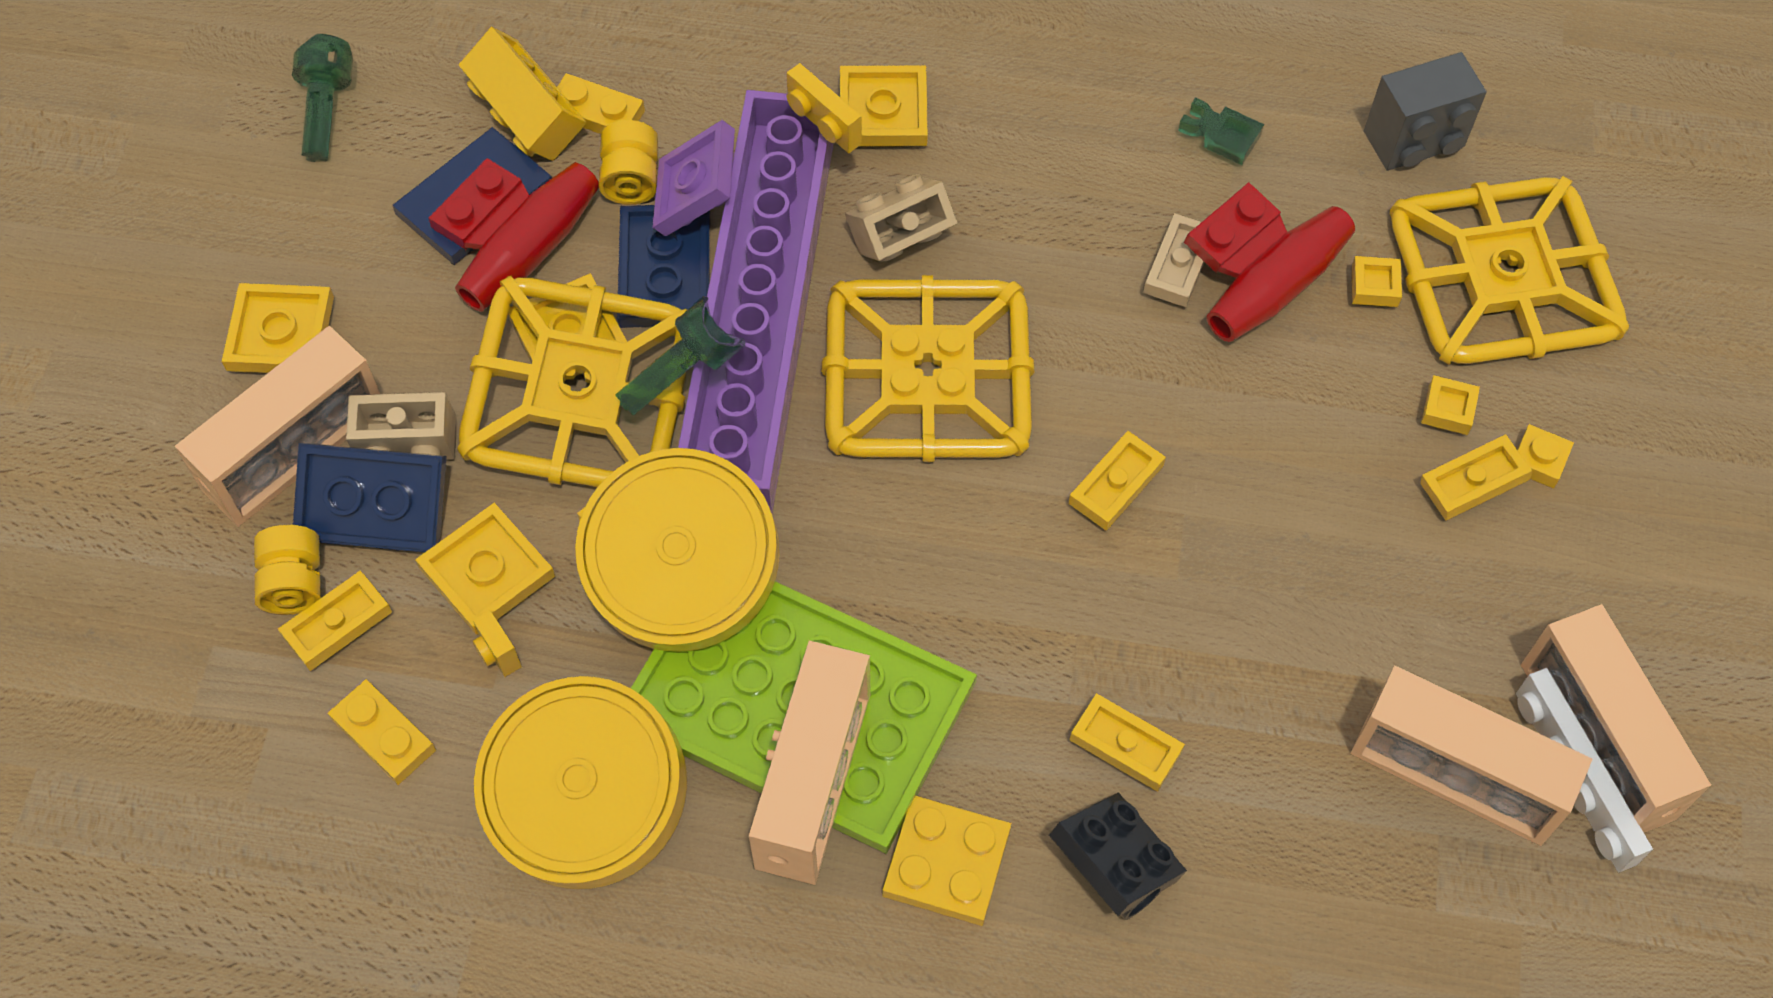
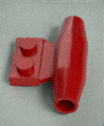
(509, 225)
(1268, 262)

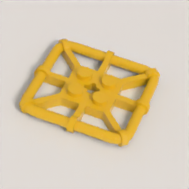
(1496, 290)
(559, 358)
(952, 384)

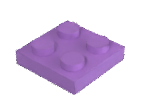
(694, 178)

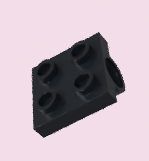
(1118, 854)

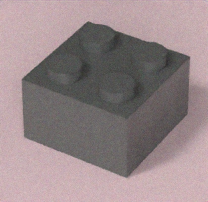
(1424, 111)

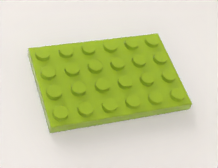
(738, 692)

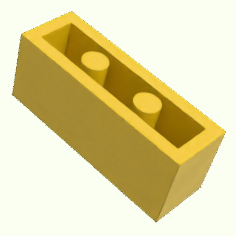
(521, 95)

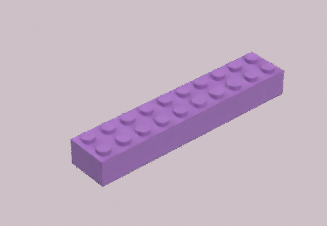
(760, 288)

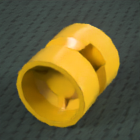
(628, 162)
(286, 569)

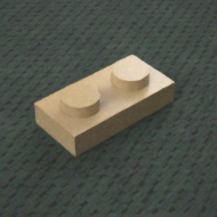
(1175, 265)

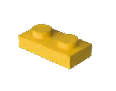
(598, 103)
(823, 107)
(1476, 477)
(1116, 480)
(335, 620)
(382, 731)
(1127, 742)

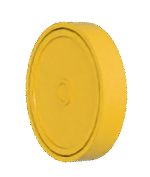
(677, 549)
(580, 782)

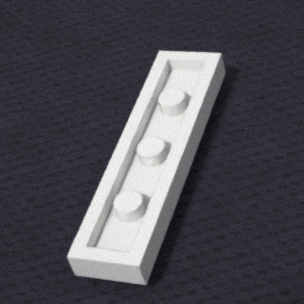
(1614, 825)

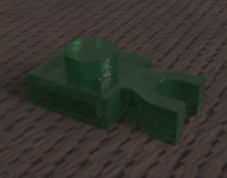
(1224, 133)

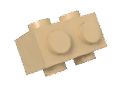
(900, 218)
(402, 423)

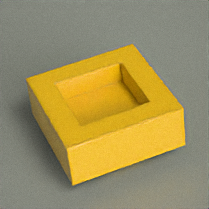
(1376, 281)
(1450, 405)
(1544, 454)
(494, 644)

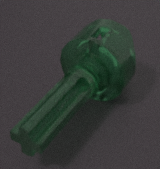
(321, 78)
(700, 341)

